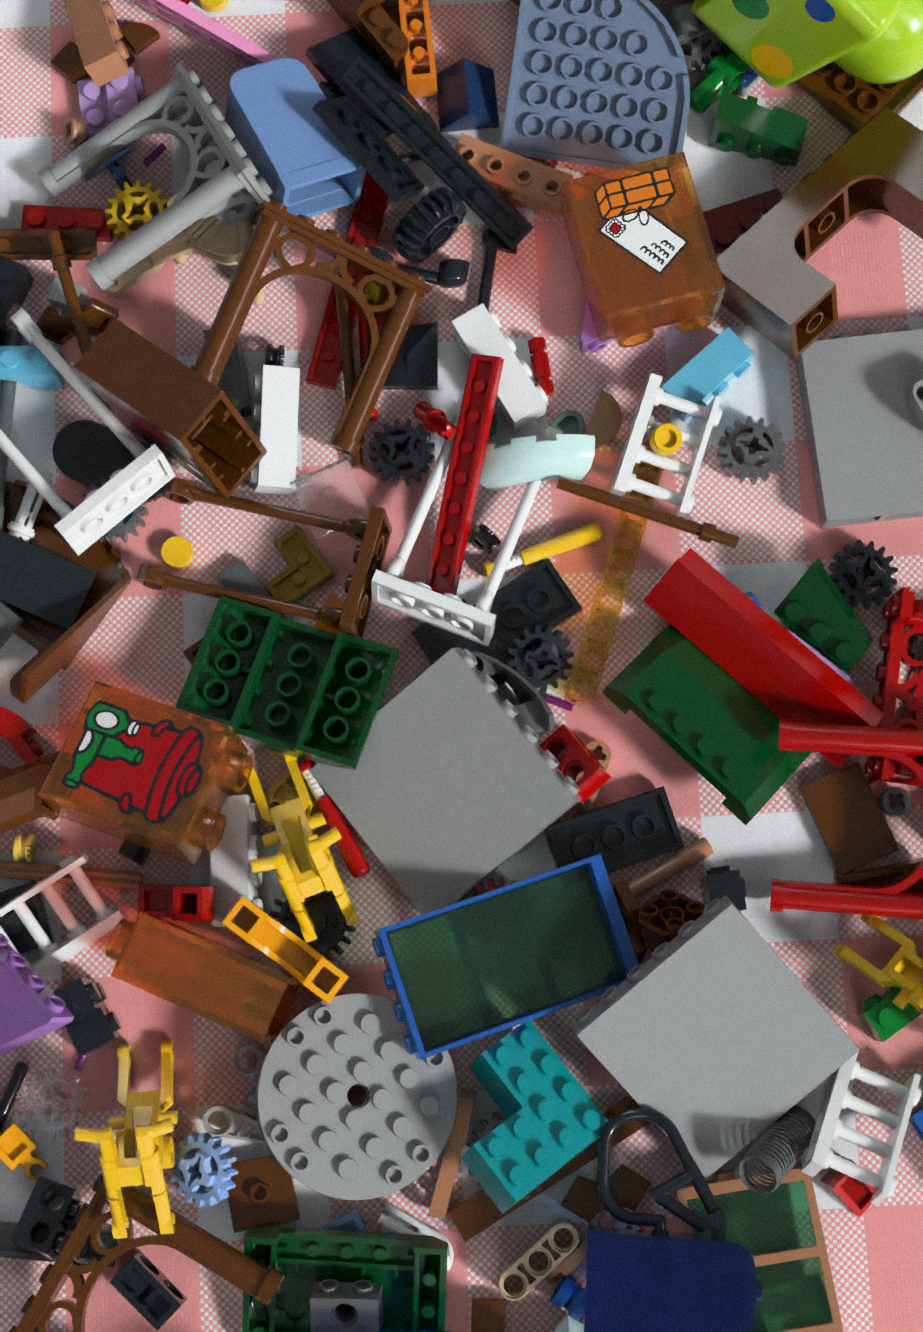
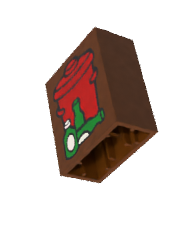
(171, 407)

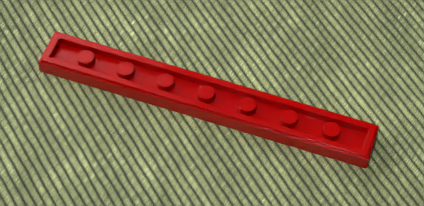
(363, 230)
(464, 473)

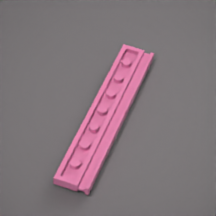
(209, 31)

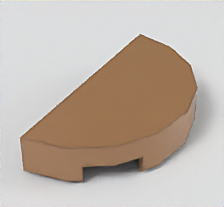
(605, 420)
(570, 1263)

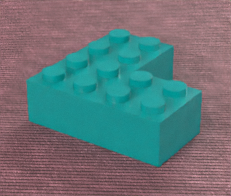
(546, 1115)

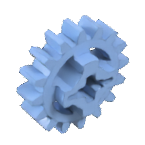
(203, 1169)

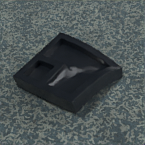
(416, 360)

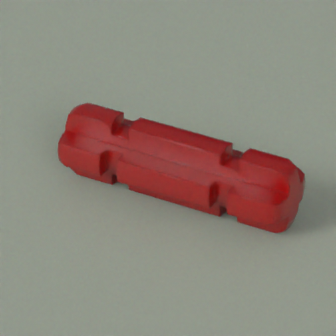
(541, 364)

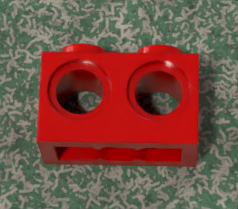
(575, 760)

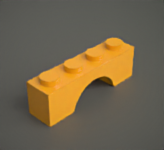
(285, 948)

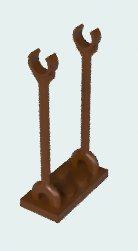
(368, 557)

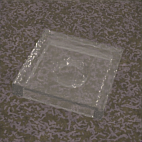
(331, 493)

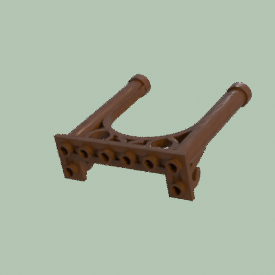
(402, 298)
(139, 1206)

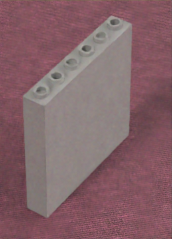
(859, 427)
(448, 783)
(715, 1035)

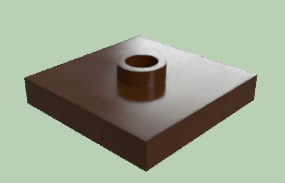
(261, 1195)

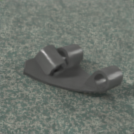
(530, 705)

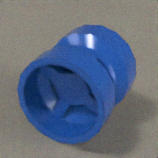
(570, 1296)

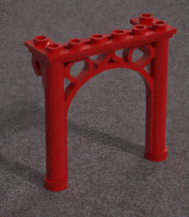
(898, 612)
(844, 898)

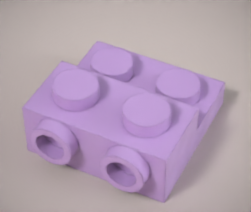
(108, 102)

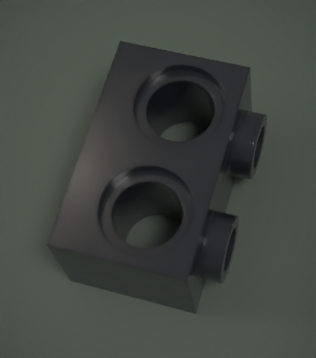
(38, 1216)
(148, 1290)

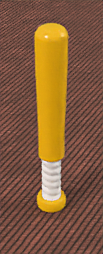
(565, 542)

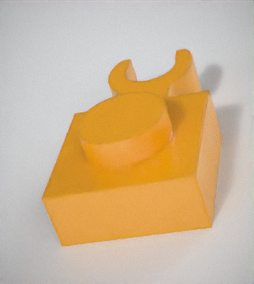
(17, 1149)

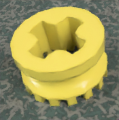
(24, 847)

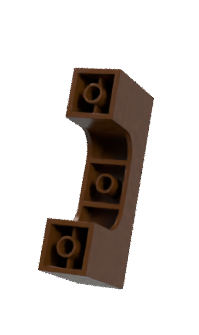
(767, 264)

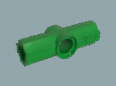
(722, 70)

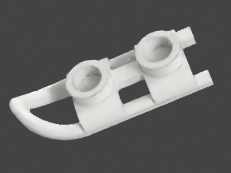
(396, 1222)

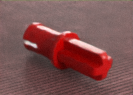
(434, 420)

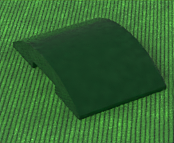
(288, 683)

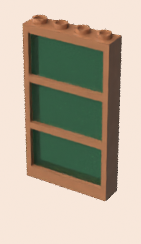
(786, 1245)

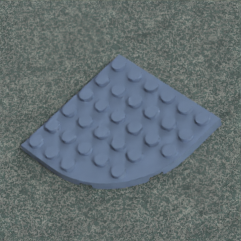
(596, 83)

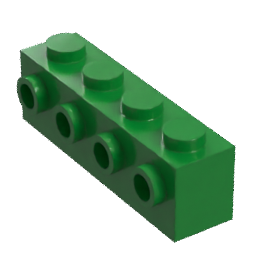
(883, 1017)

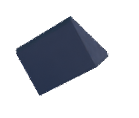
(466, 97)

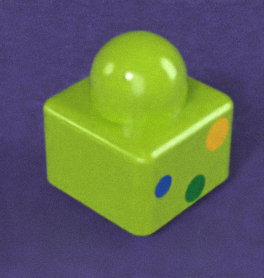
(795, 37)

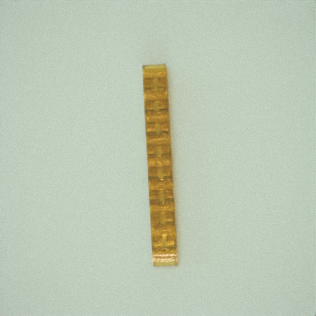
(612, 587)

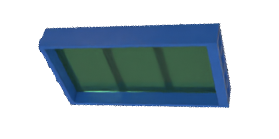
(505, 956)

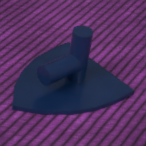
(117, 172)

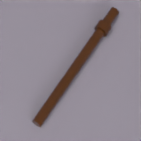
(62, 264)
(347, 357)
(705, 532)

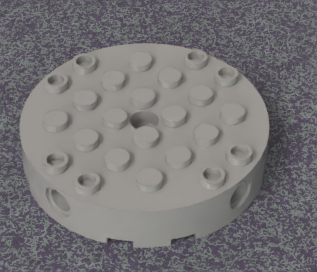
(342, 1146)

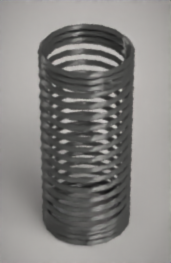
(765, 1143)

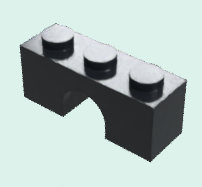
(14, 287)

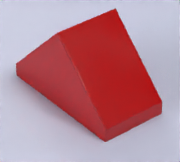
(850, 1191)

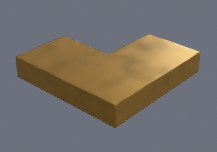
(305, 570)

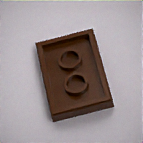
(848, 818)

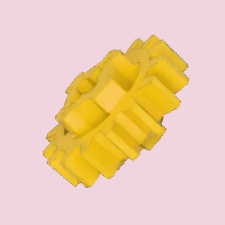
(133, 200)

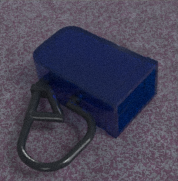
(660, 1276)

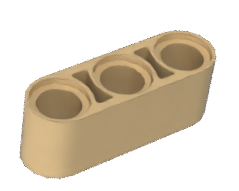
(530, 1275)

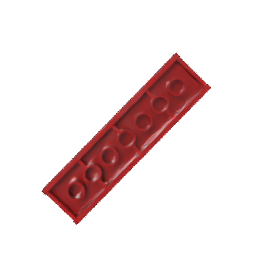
(756, 649)

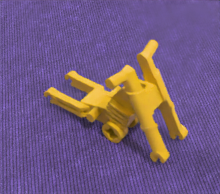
(305, 860)
(903, 970)
(140, 1147)

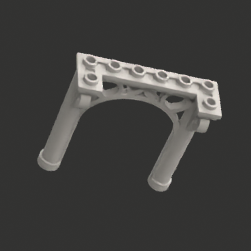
(162, 113)

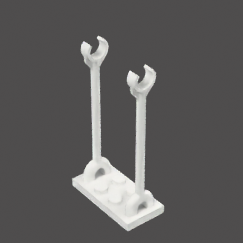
(126, 486)
(448, 610)

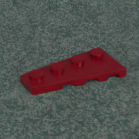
(732, 219)

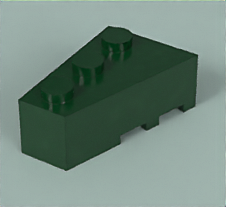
(756, 130)
(825, 618)

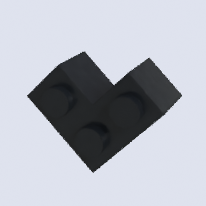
(92, 1022)

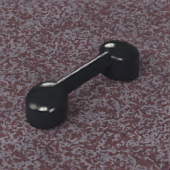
(450, 273)

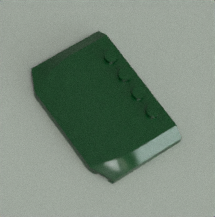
(707, 721)
(406, 1265)

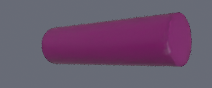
(154, 155)
(559, 703)
(80, 1063)

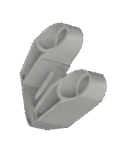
(240, 1123)

